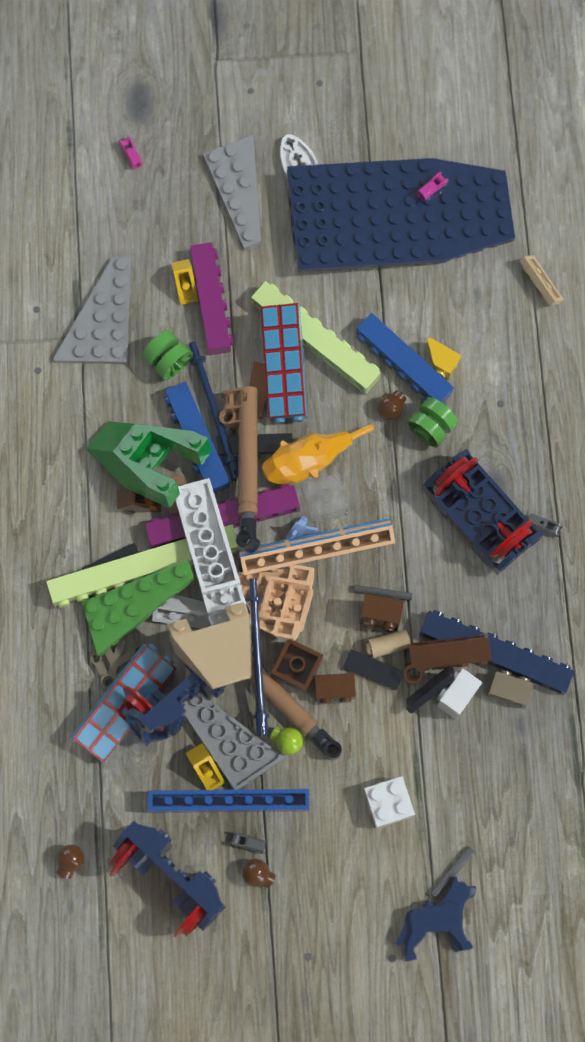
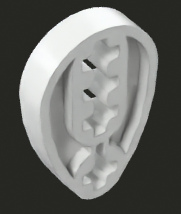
(300, 150)

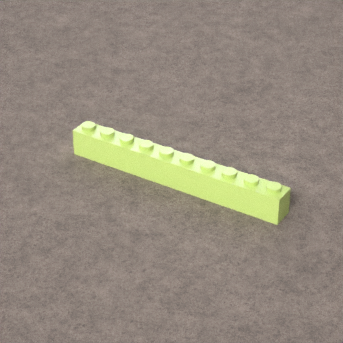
(123, 571)

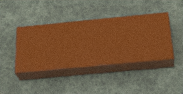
(258, 381)

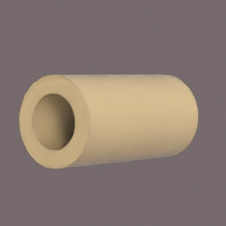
(388, 643)

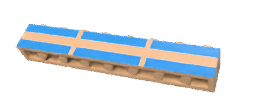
(317, 546)

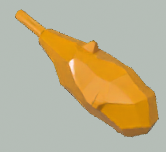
(308, 455)

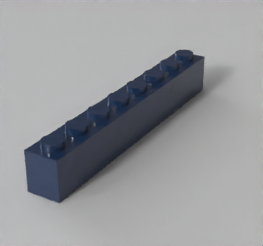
(504, 654)

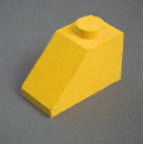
(184, 282)
(442, 358)
(205, 767)

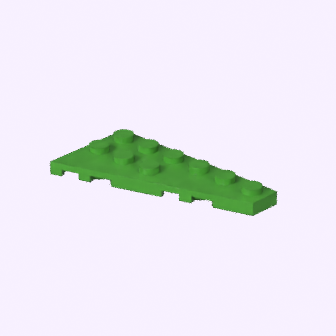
(126, 607)

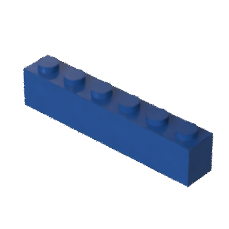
(403, 359)
(189, 418)

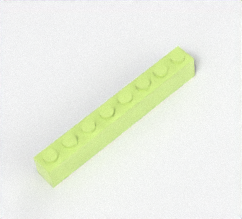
(324, 342)

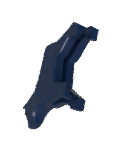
(443, 917)

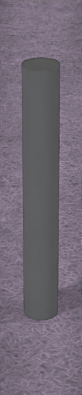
(383, 592)
(452, 872)

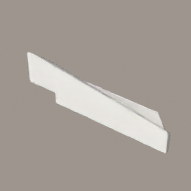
(182, 608)

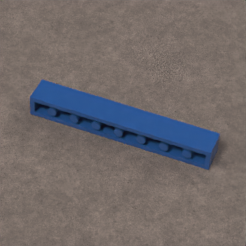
(228, 800)

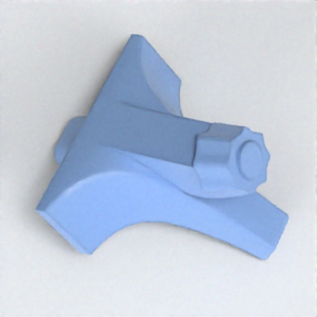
(300, 529)

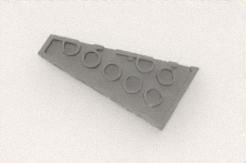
(236, 181)
(231, 744)

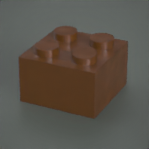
(381, 613)
(297, 665)

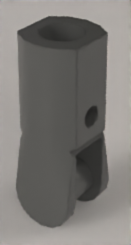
(541, 523)
(251, 843)

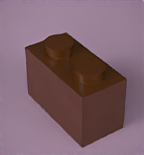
(335, 687)

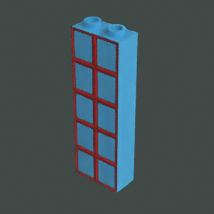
(284, 362)
(107, 721)

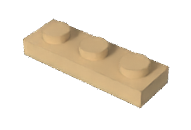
(541, 280)

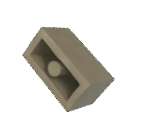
(510, 689)

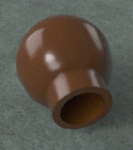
(391, 405)
(69, 859)
(257, 874)

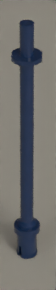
(231, 460)
(260, 715)

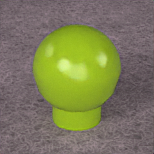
(287, 740)

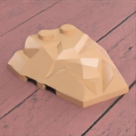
(285, 599)

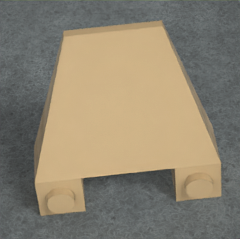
(216, 652)

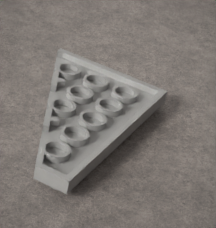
(102, 326)

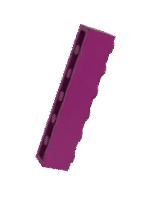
(211, 299)

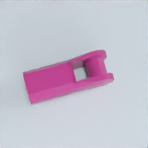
(131, 153)
(431, 187)

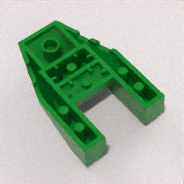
(137, 450)

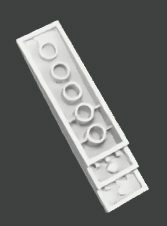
(209, 549)

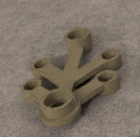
(115, 661)

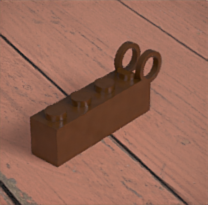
(446, 652)

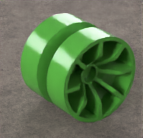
(167, 354)
(432, 422)

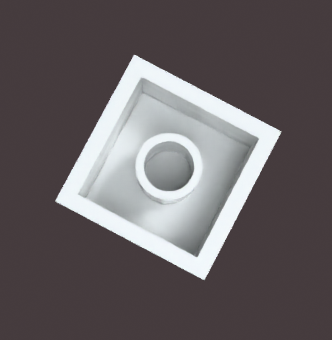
(459, 693)
(389, 802)

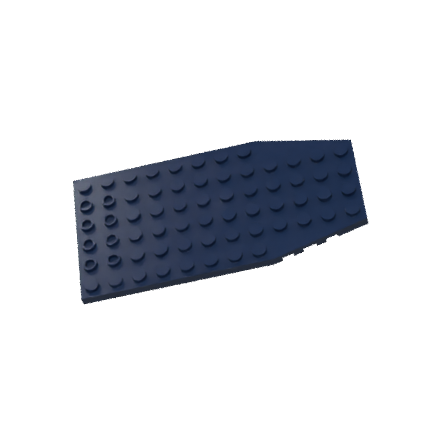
(375, 219)

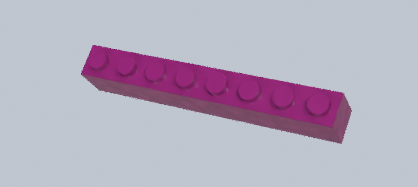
(270, 505)

